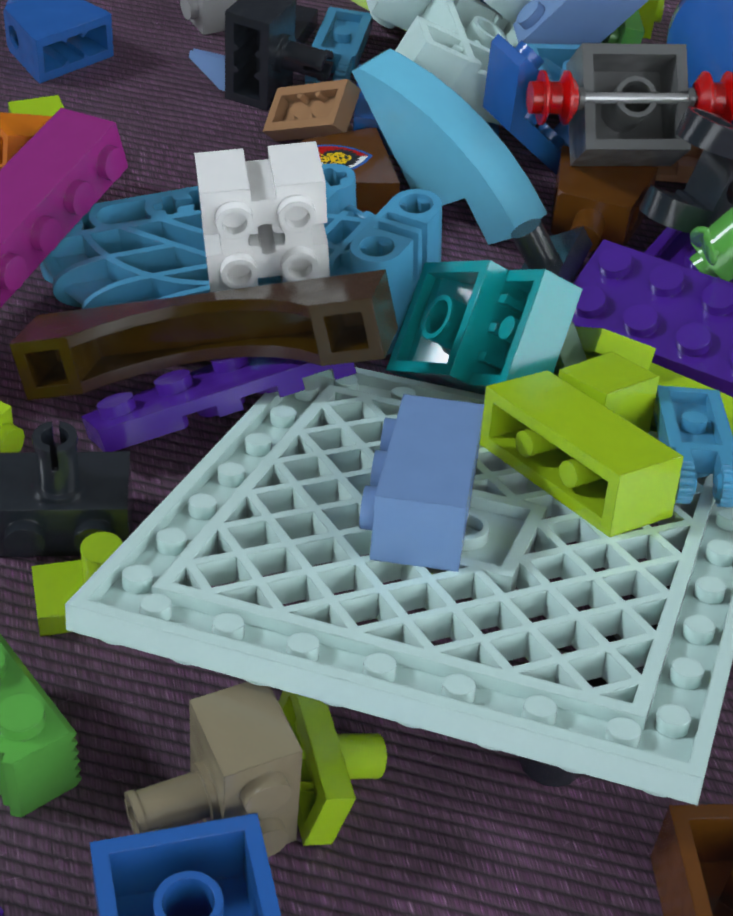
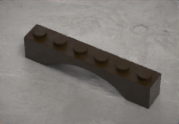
(302, 320)

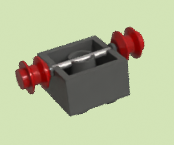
(627, 102)

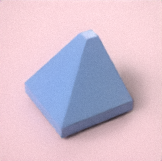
(211, 65)

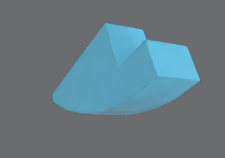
(447, 145)

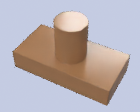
(312, 110)

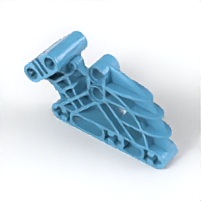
(157, 249)

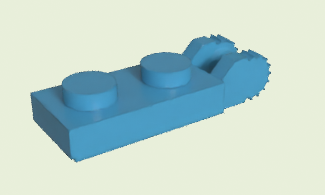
(345, 35)
(697, 428)

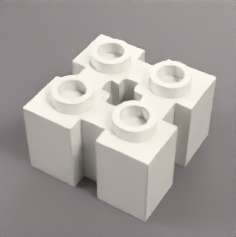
(263, 215)

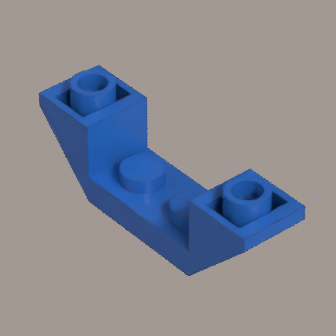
(505, 100)

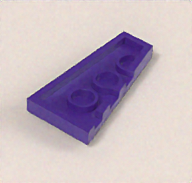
(209, 391)

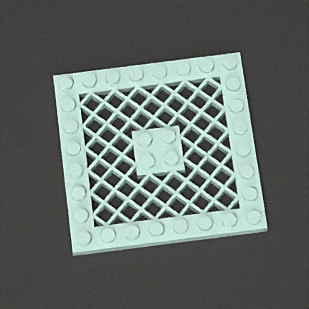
(290, 496)

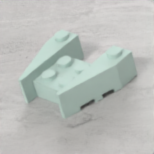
(448, 40)

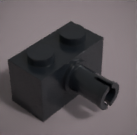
(264, 52)
(61, 495)

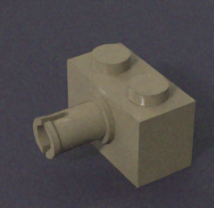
(239, 766)

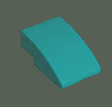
(482, 324)

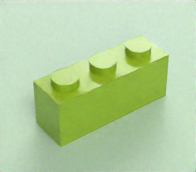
(581, 452)

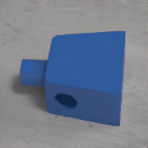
(57, 35)

